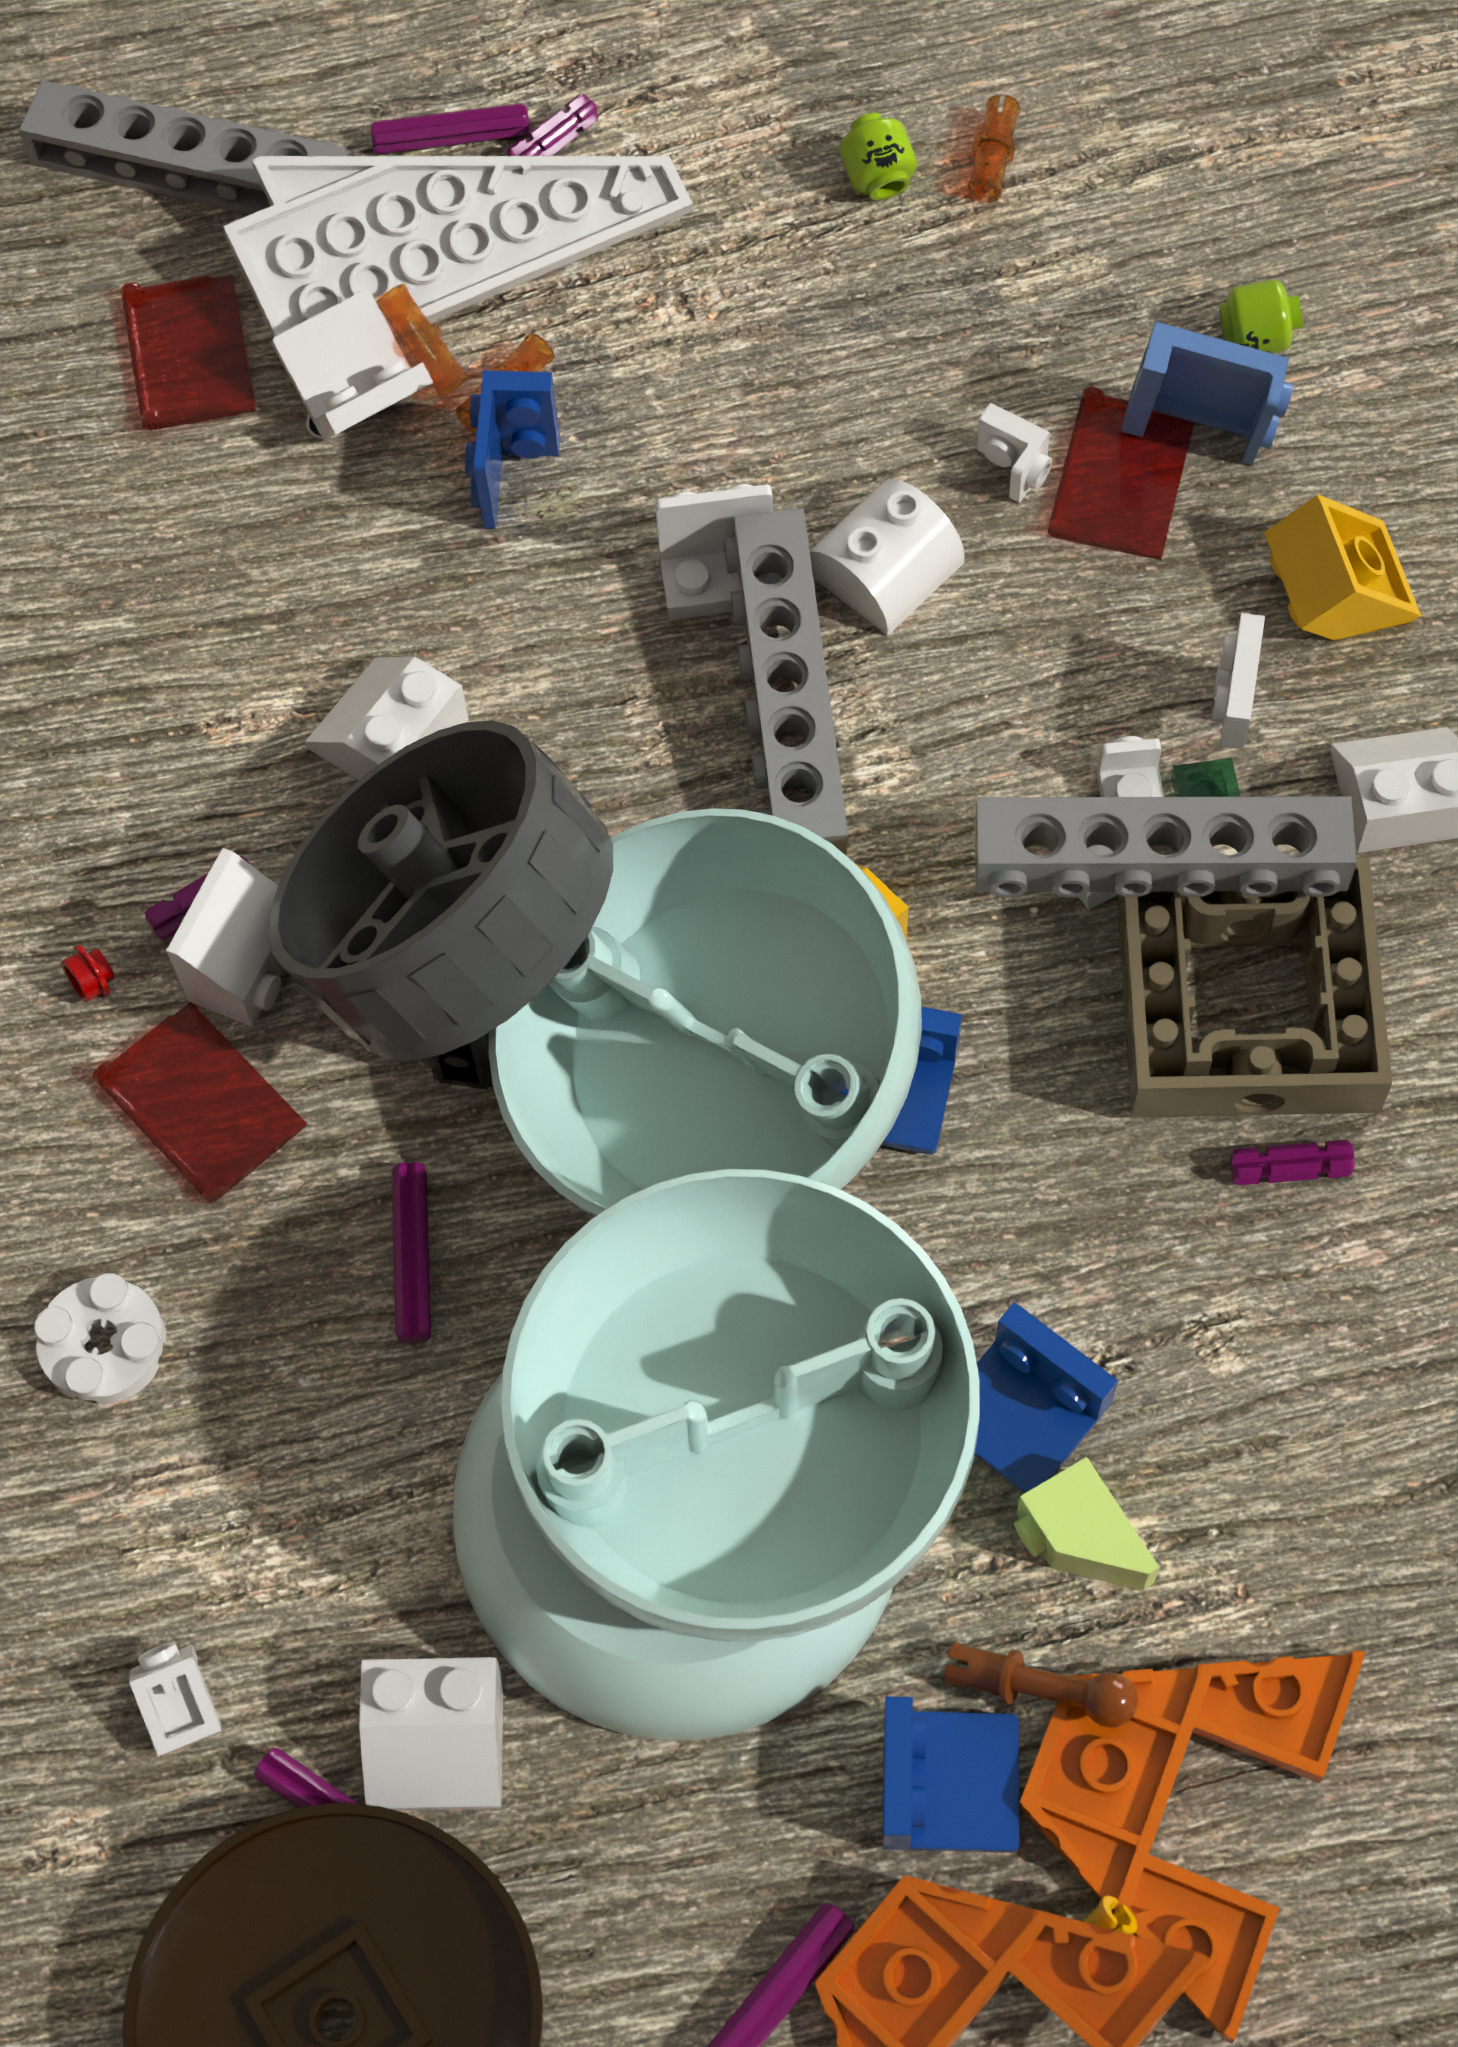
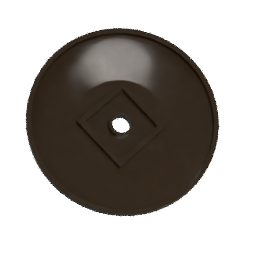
(331, 1912)

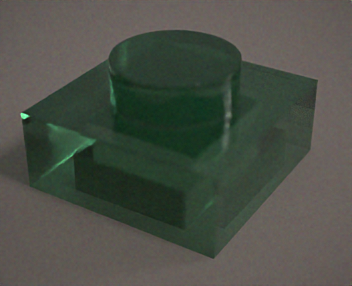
(1205, 779)

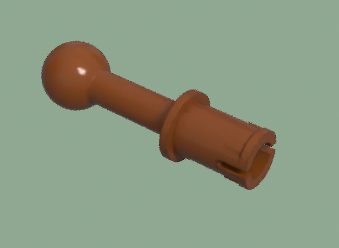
(1106, 1698)

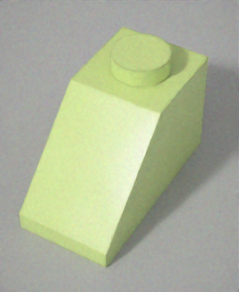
(1084, 1529)

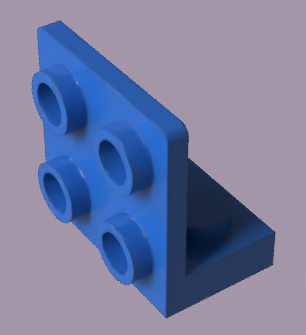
(511, 418)
(924, 1108)
(1035, 1400)
(950, 1780)

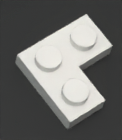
(1237, 680)

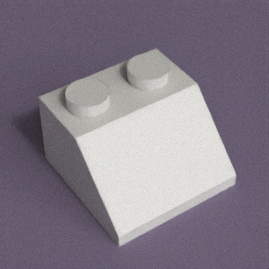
(385, 711)
(1400, 787)
(225, 944)
(432, 1733)

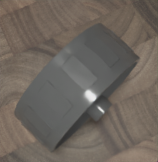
(442, 891)

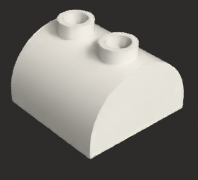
(888, 554)

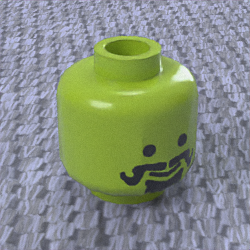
(878, 156)
(1261, 316)

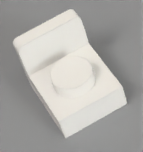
(1015, 444)
(1130, 768)
(173, 1697)

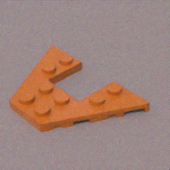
(1106, 1789)
(943, 1952)

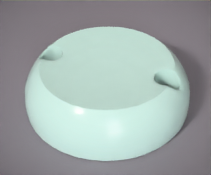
(716, 1016)
(739, 1404)
(598, 1656)

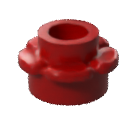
(88, 973)

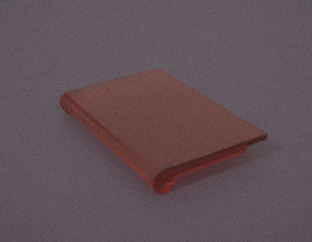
(187, 351)
(1118, 485)
(199, 1102)

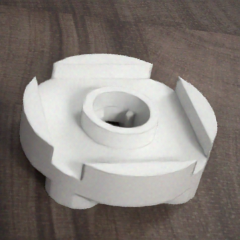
(67, 1326)

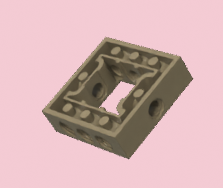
(1321, 1070)

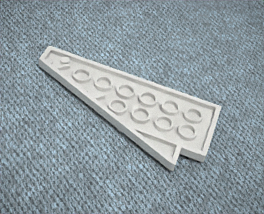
(437, 225)

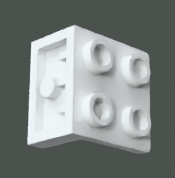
(347, 364)
(692, 547)

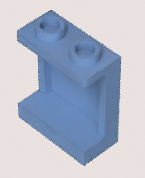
(1210, 385)

